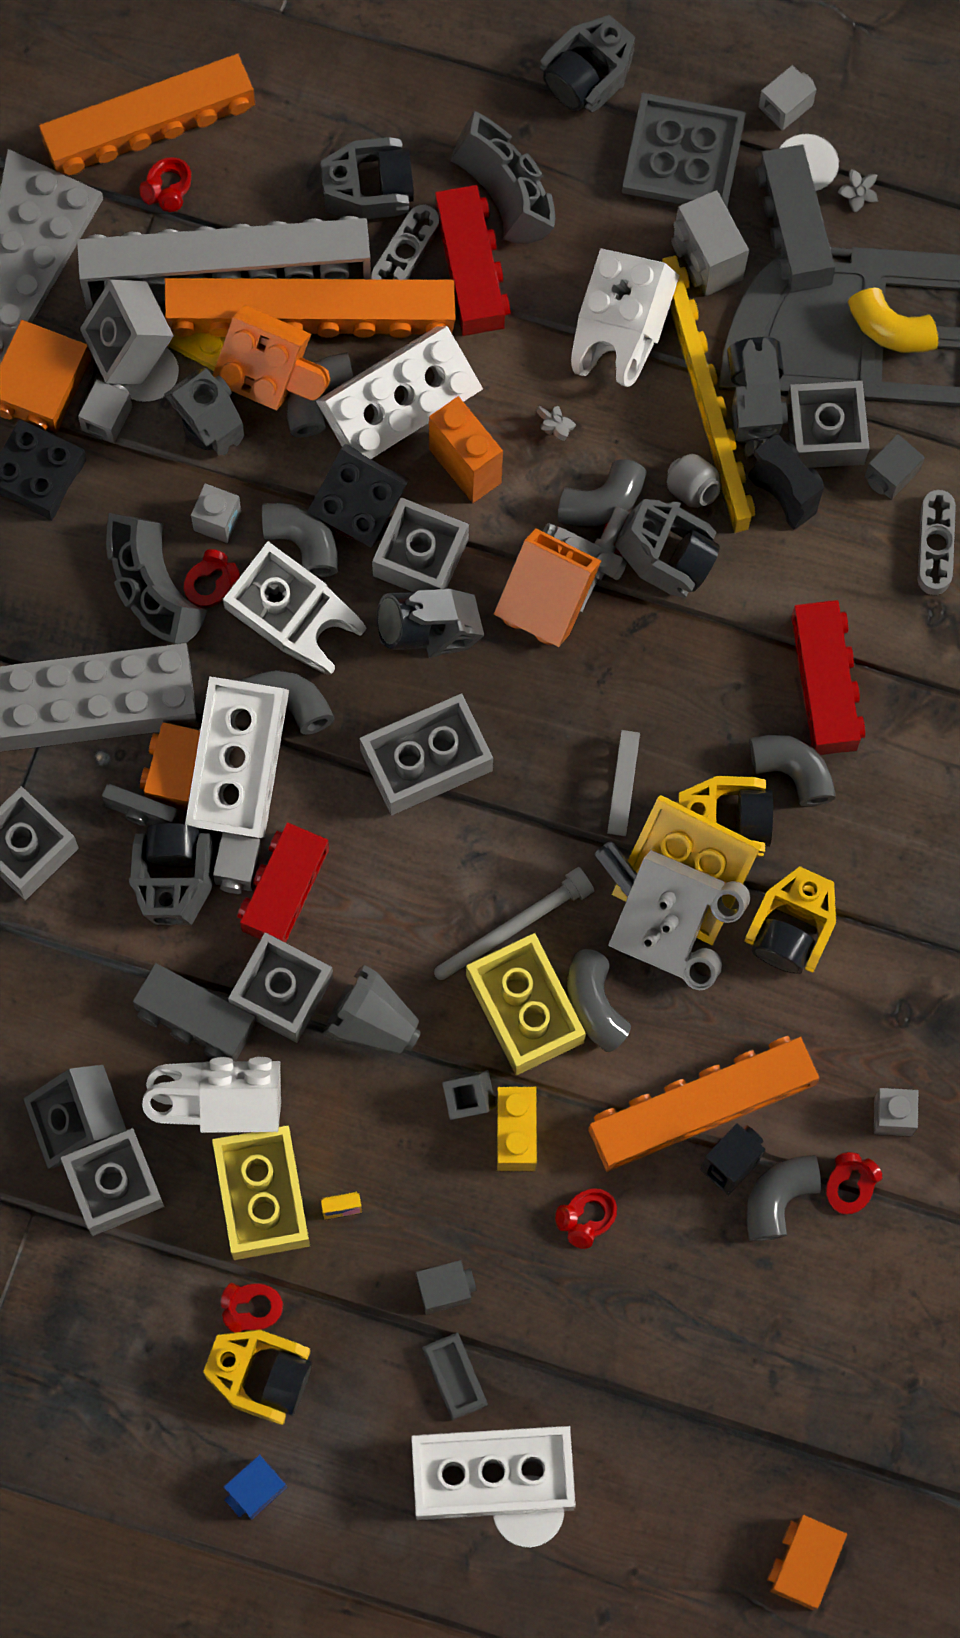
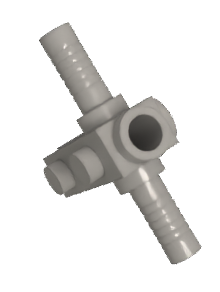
(602, 549)

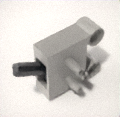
(667, 910)

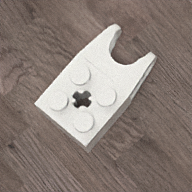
(622, 313)
(302, 614)
(218, 1095)

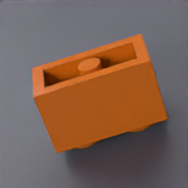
(171, 766)
(807, 1561)

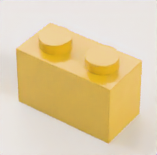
(516, 1129)

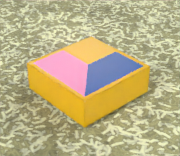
(341, 1205)

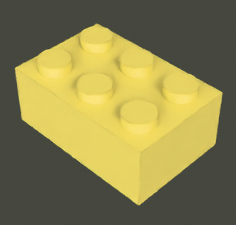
(525, 1004)
(260, 1193)

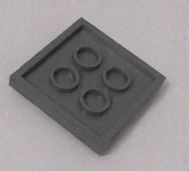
(682, 150)

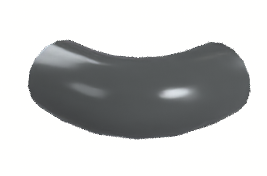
(305, 415)
(597, 506)
(307, 531)
(304, 699)
(798, 761)
(590, 1003)
(775, 1190)

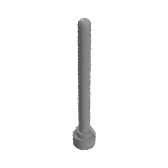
(574, 886)

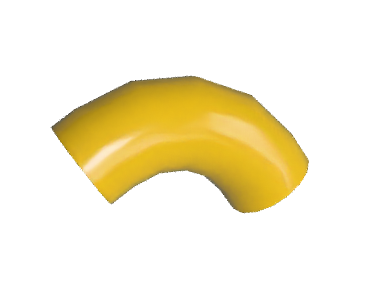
(888, 327)

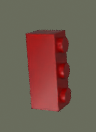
(283, 883)

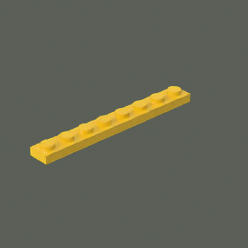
(711, 407)

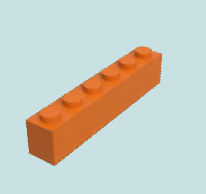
(148, 115)
(703, 1103)

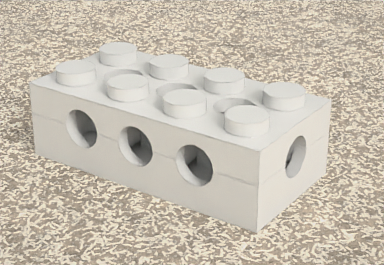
(377, 385)
(212, 764)
(505, 1448)

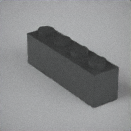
(796, 218)

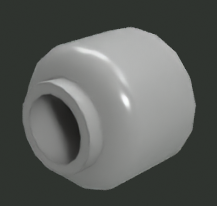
(693, 481)

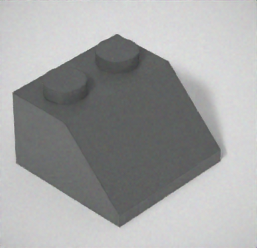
(73, 1112)

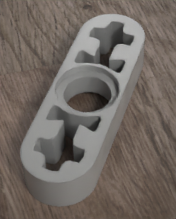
(405, 235)
(927, 516)
(623, 783)

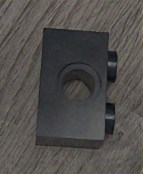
(733, 1158)

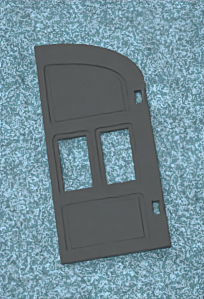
(820, 333)

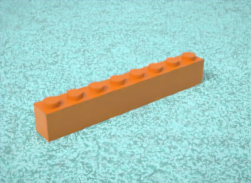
(312, 305)

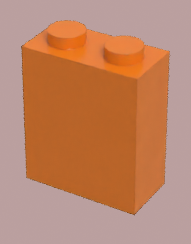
(41, 375)
(465, 449)
(547, 588)

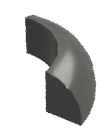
(507, 177)
(144, 581)

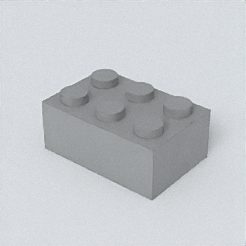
(426, 754)

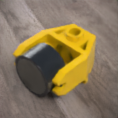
(753, 805)
(783, 943)
(285, 1380)

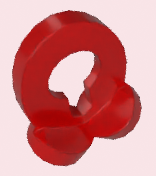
(170, 198)
(212, 561)
(869, 1176)
(583, 1235)
(236, 1295)

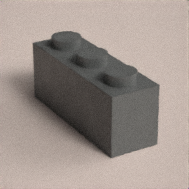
(193, 1014)

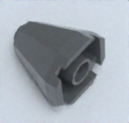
(372, 1016)

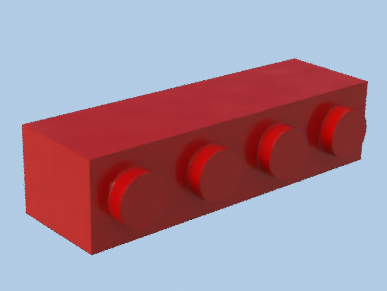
(470, 260)
(826, 677)

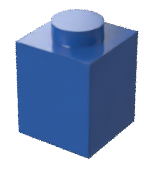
(254, 1488)

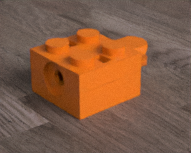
(266, 360)

